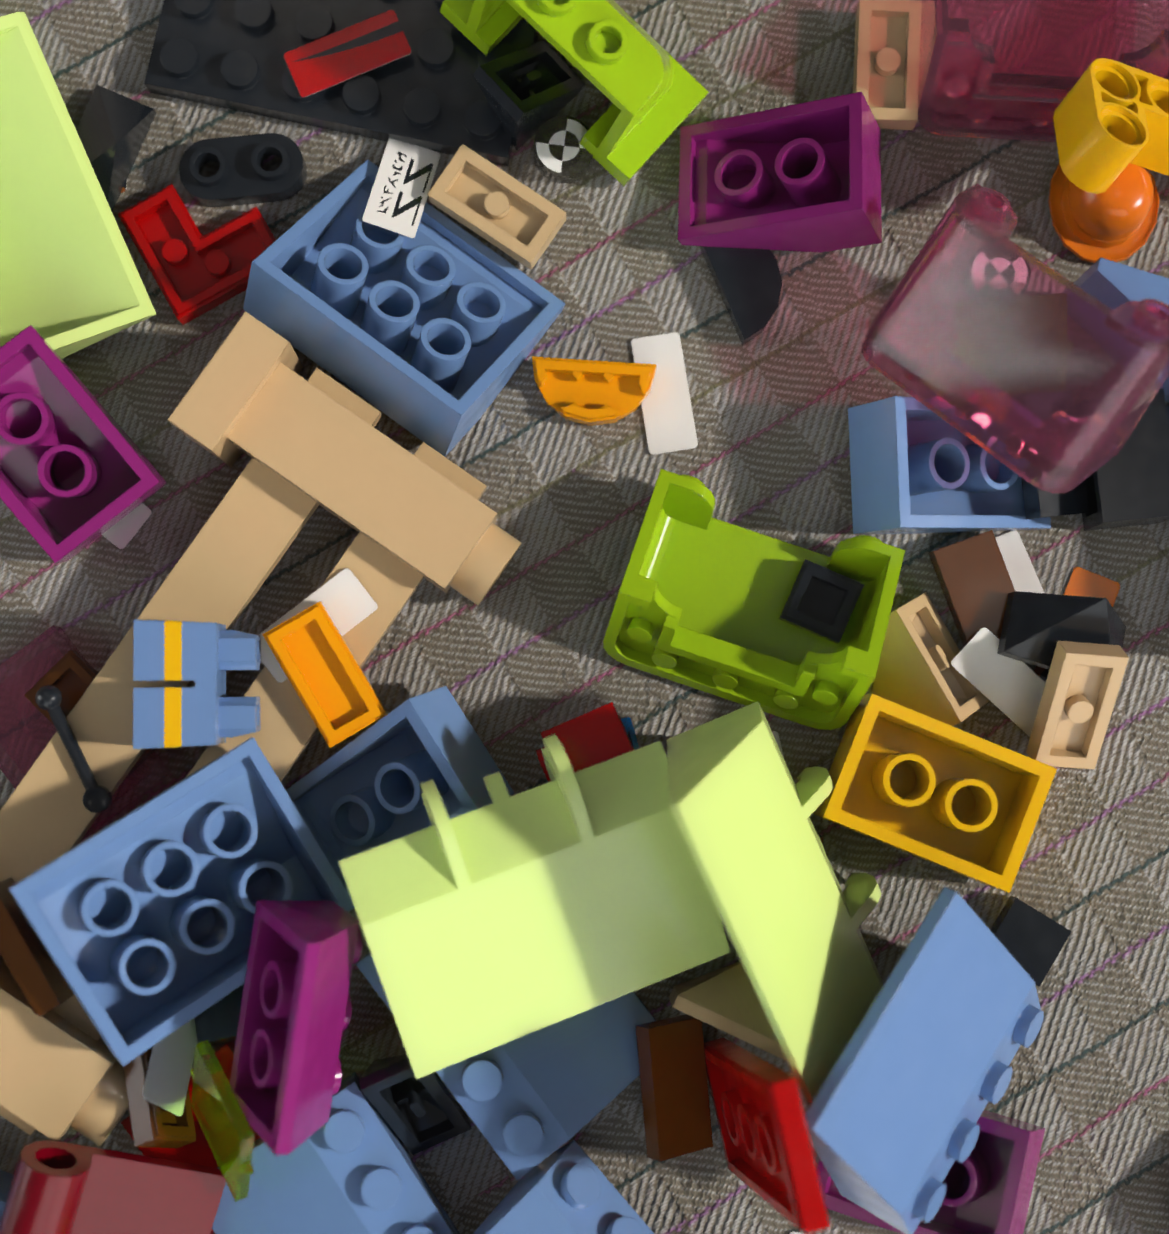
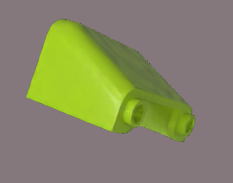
(709, 601)

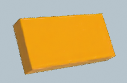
(325, 674)

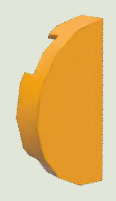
(592, 389)

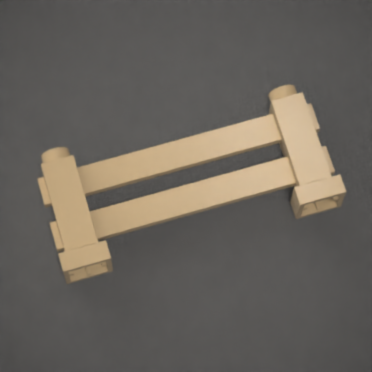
(307, 450)

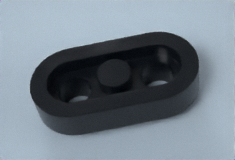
(241, 172)

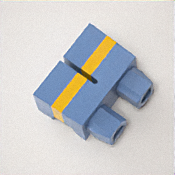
(197, 654)

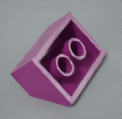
(294, 1018)

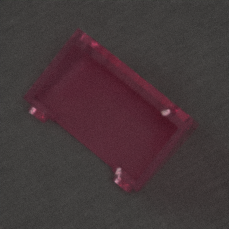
(1011, 62)
(1018, 348)

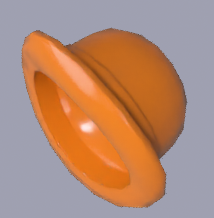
(1105, 223)

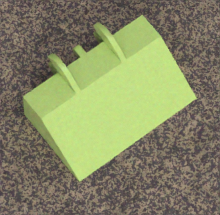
(58, 238)
(777, 885)
(532, 905)

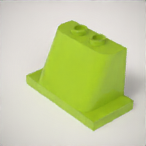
(614, 53)

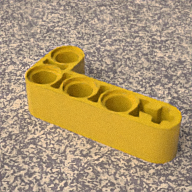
(1110, 121)

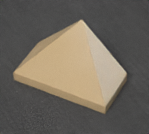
(918, 667)
(729, 1004)

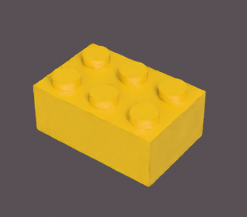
(936, 791)

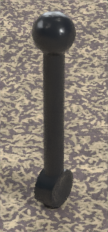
(96, 797)

